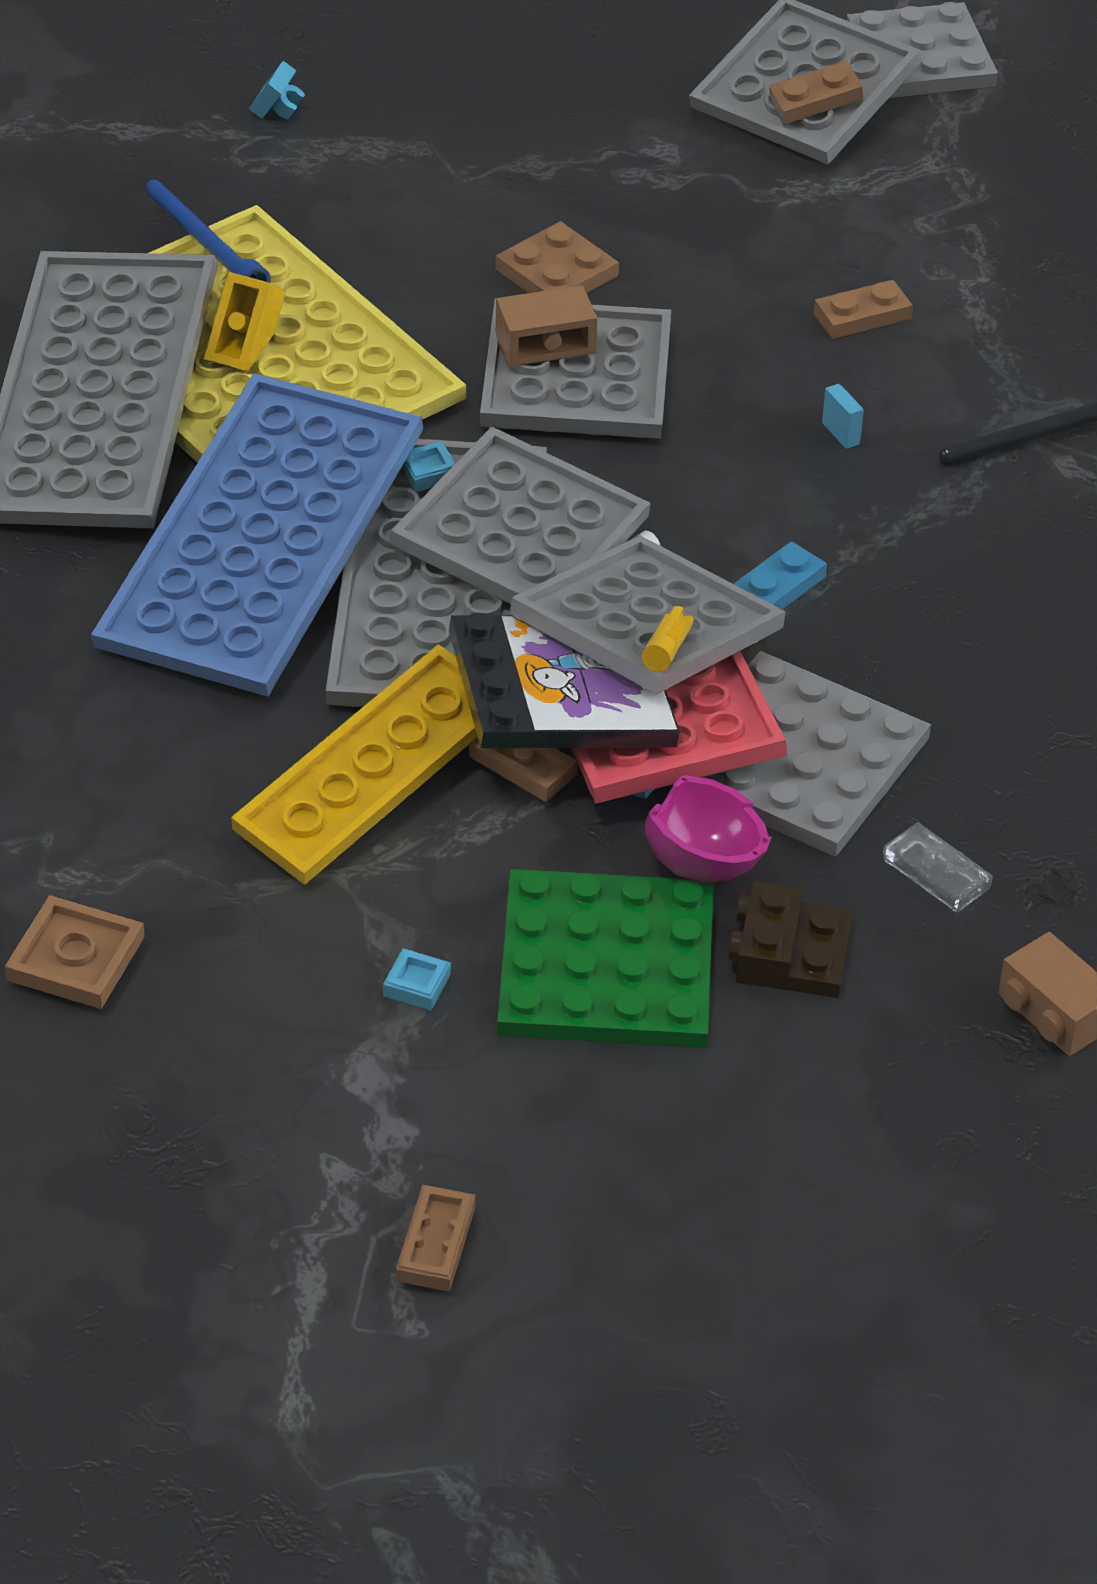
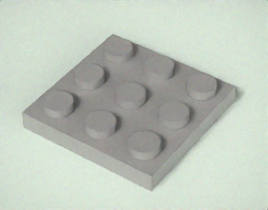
(948, 43)

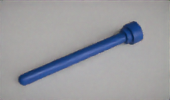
(204, 235)

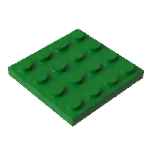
(606, 958)

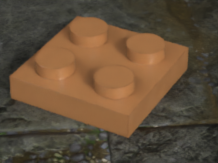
(556, 261)
(74, 951)

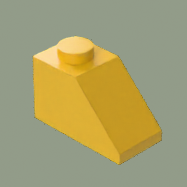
(244, 321)

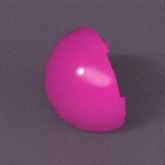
(706, 831)

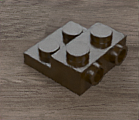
(790, 941)

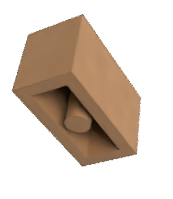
(546, 325)
(1052, 992)

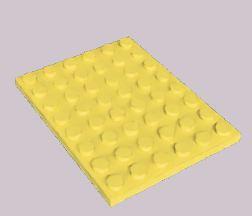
(322, 339)

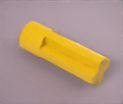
(667, 640)

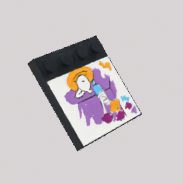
(548, 695)

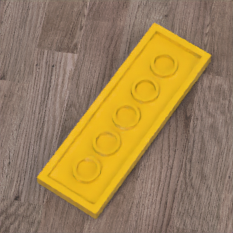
(362, 769)

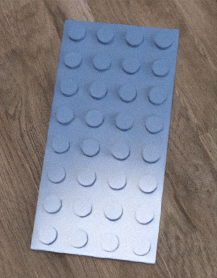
(258, 534)

